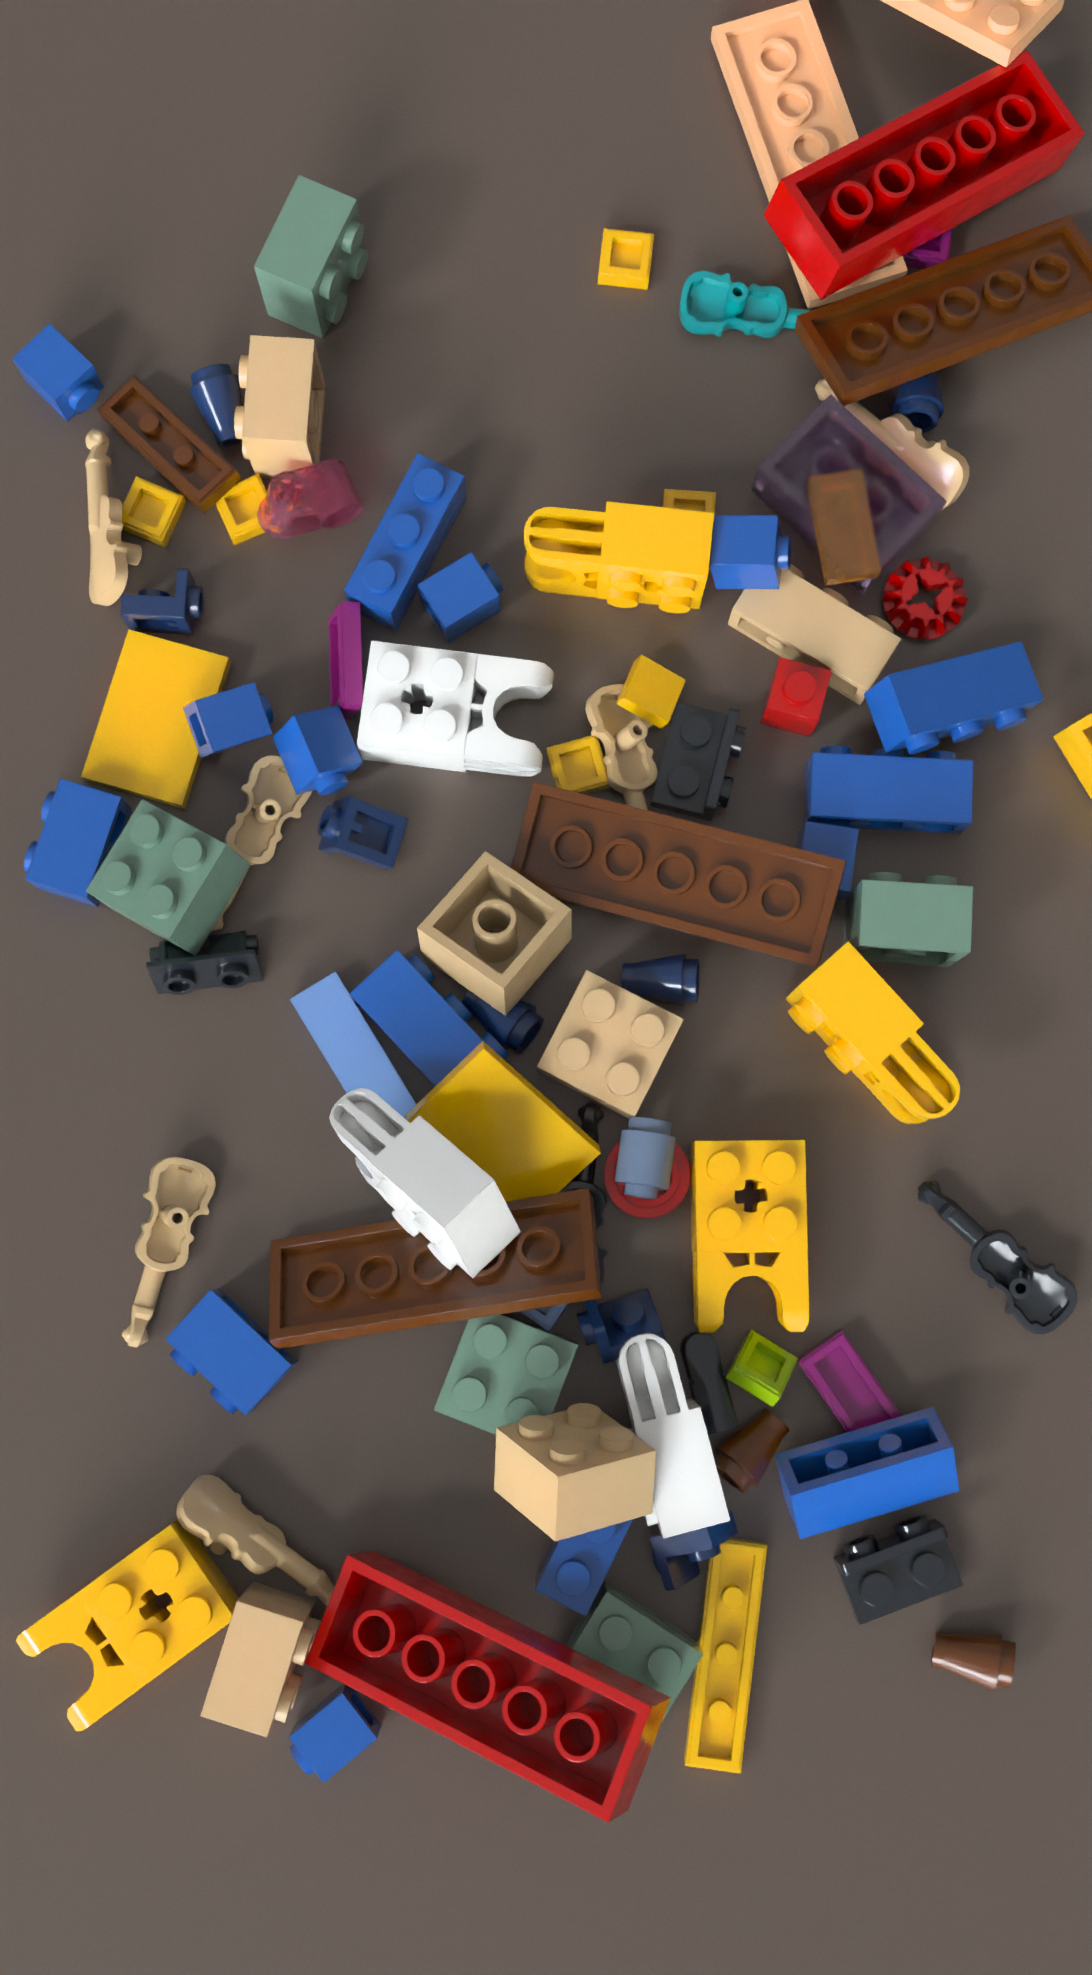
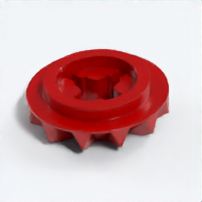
(918, 619)
(649, 1207)

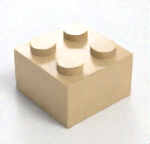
(281, 405)
(495, 933)
(609, 1045)
(574, 1471)
(258, 1659)

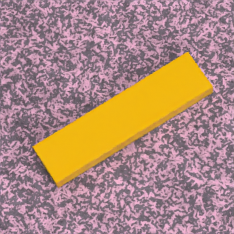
(727, 1662)

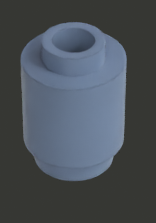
(645, 1157)

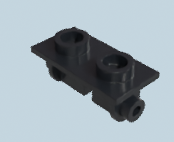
(228, 964)

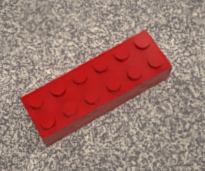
(922, 174)
(489, 1683)

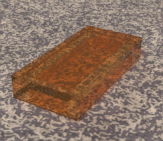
(843, 527)

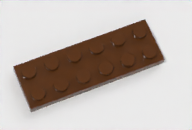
(950, 311)
(679, 873)
(389, 1281)

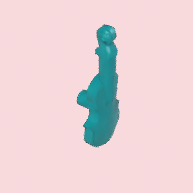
(716, 304)

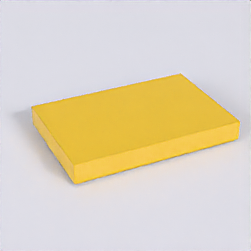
(143, 730)
(506, 1126)

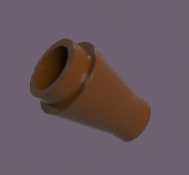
(749, 1451)
(976, 1657)

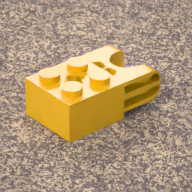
(621, 554)
(874, 1037)
(757, 1243)
(124, 1628)

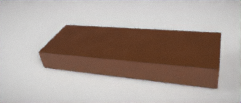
(169, 444)

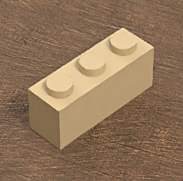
(817, 630)

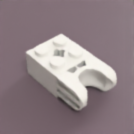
(463, 699)
(426, 1181)
(686, 1474)

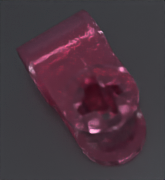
(309, 500)

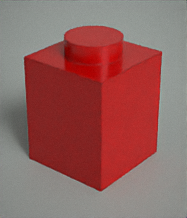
(795, 697)

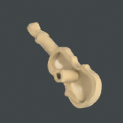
(933, 461)
(107, 552)
(623, 736)
(268, 805)
(178, 1194)
(223, 1523)

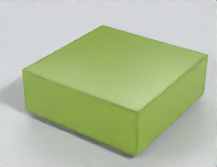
(761, 1368)

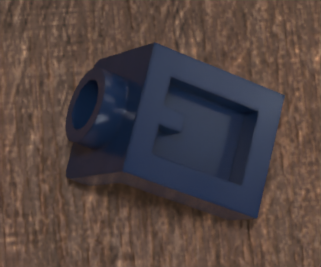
(159, 613)
(362, 832)
(617, 1321)
(678, 1555)

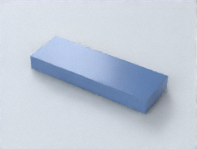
(350, 1042)

